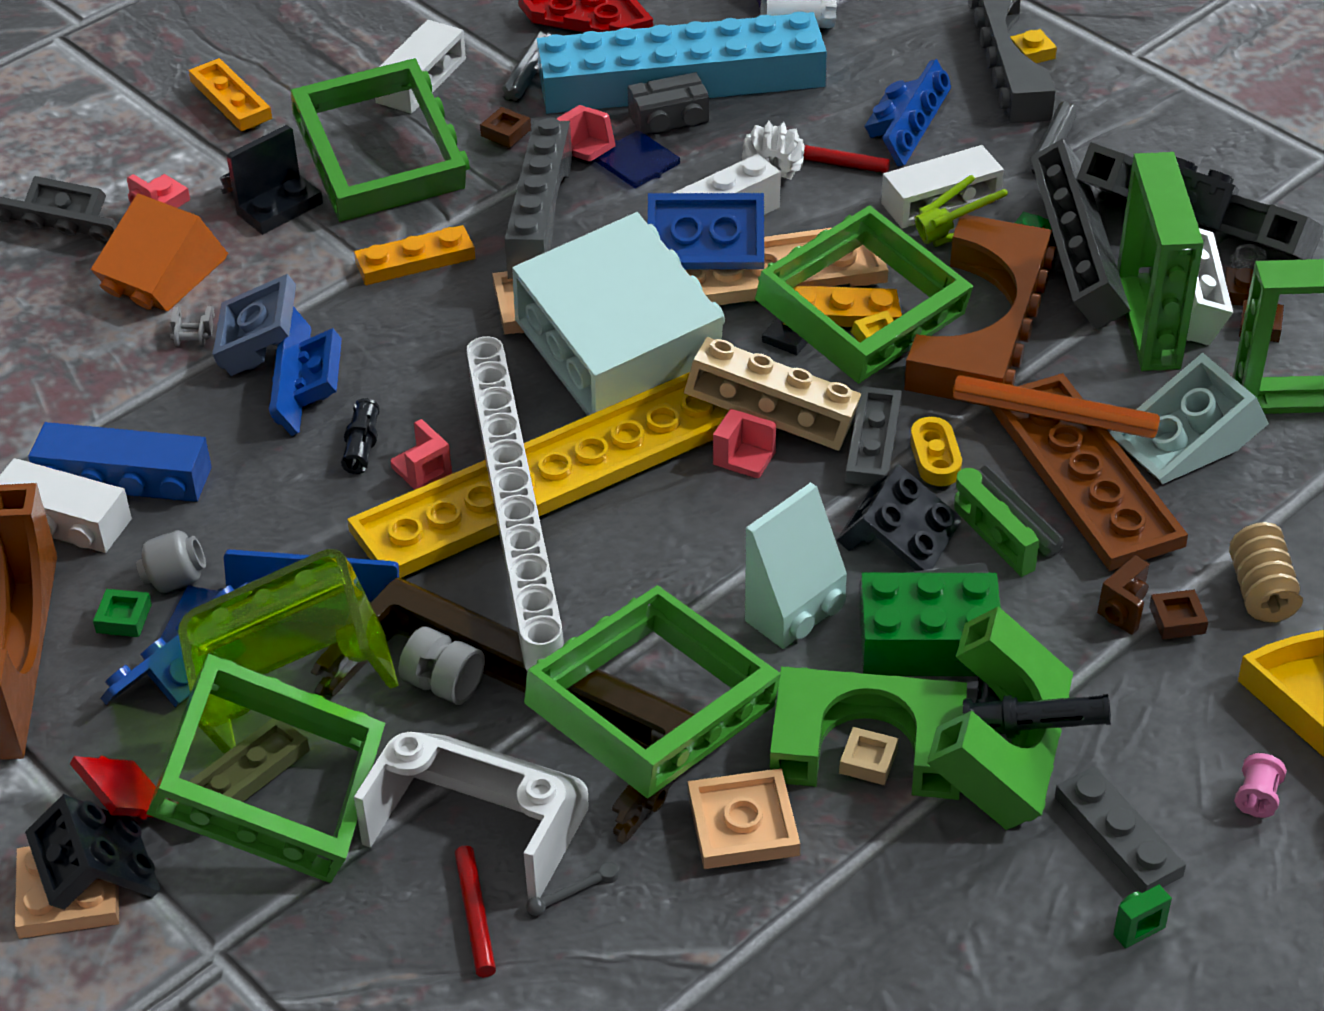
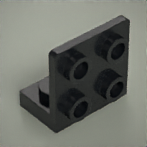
(269, 181)
(1207, 193)
(903, 518)
(83, 842)

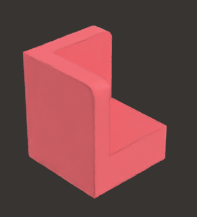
(590, 132)
(744, 443)
(426, 460)

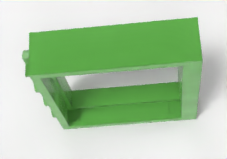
(392, 190)
(1154, 232)
(1268, 281)
(859, 360)
(750, 678)
(246, 825)

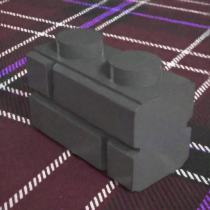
(668, 103)

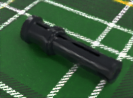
(1012, 716)

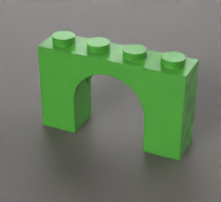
(819, 700)
(998, 775)

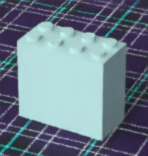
(614, 312)

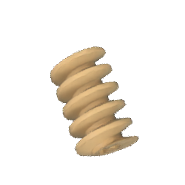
(1265, 572)

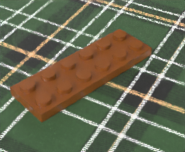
(1094, 482)

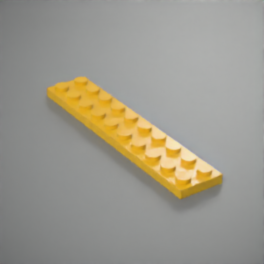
(562, 468)

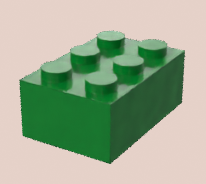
(917, 620)

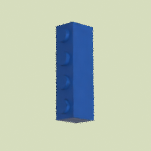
(129, 459)

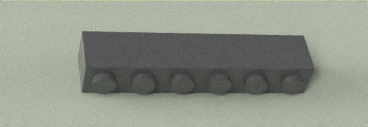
(1079, 236)

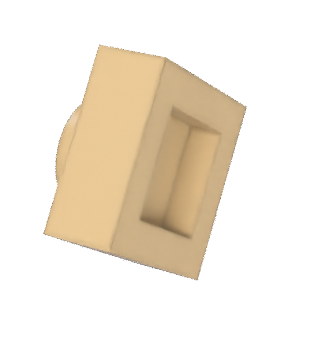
(868, 755)

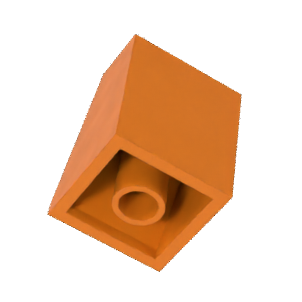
(157, 254)

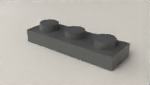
(873, 435)
(1119, 830)

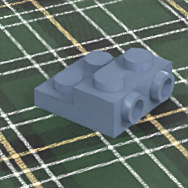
(253, 323)

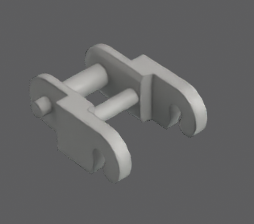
(204, 328)

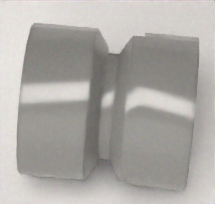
(441, 665)

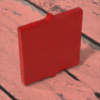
(117, 784)

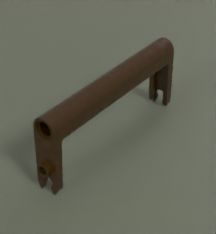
(634, 711)

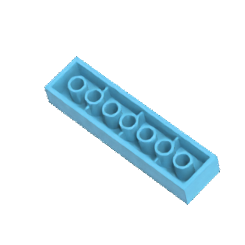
(726, 54)

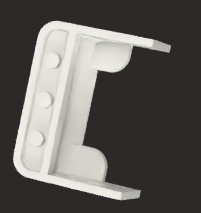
(484, 774)

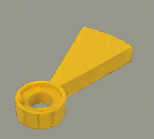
(1291, 683)

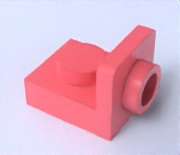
(161, 189)

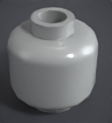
(171, 561)

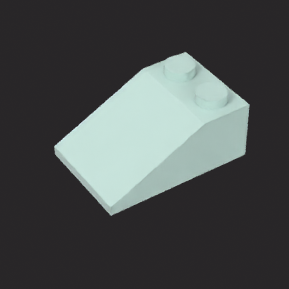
(1201, 421)
(793, 569)

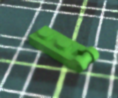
(995, 522)

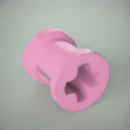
(1260, 785)

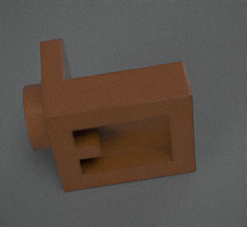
(1123, 595)

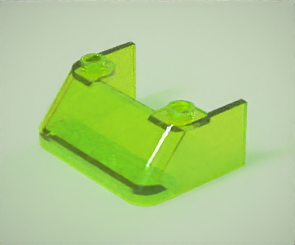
(279, 623)

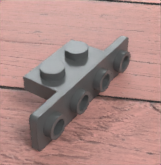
(63, 206)

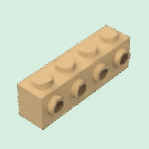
(772, 391)

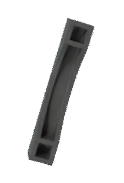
(1023, 85)
(533, 209)

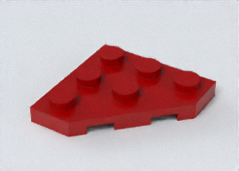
(587, 14)

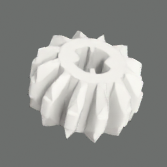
(777, 146)

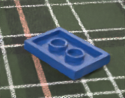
(711, 228)

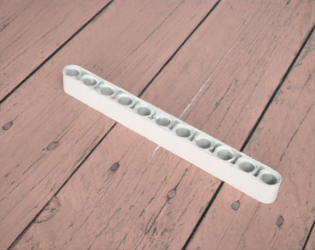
(514, 502)

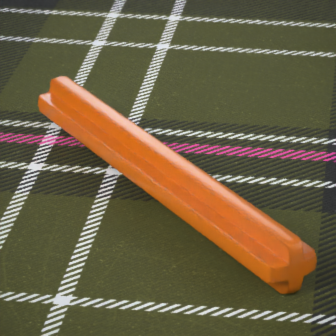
(1056, 406)

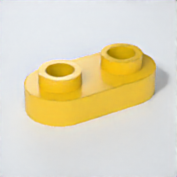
(935, 451)

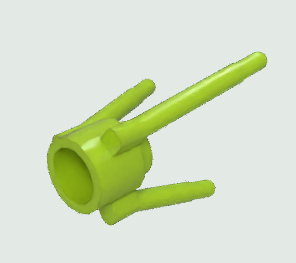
(934, 223)

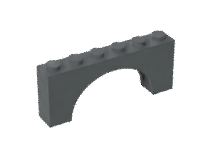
(1244, 218)

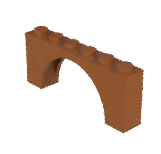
(1013, 261)
(25, 594)

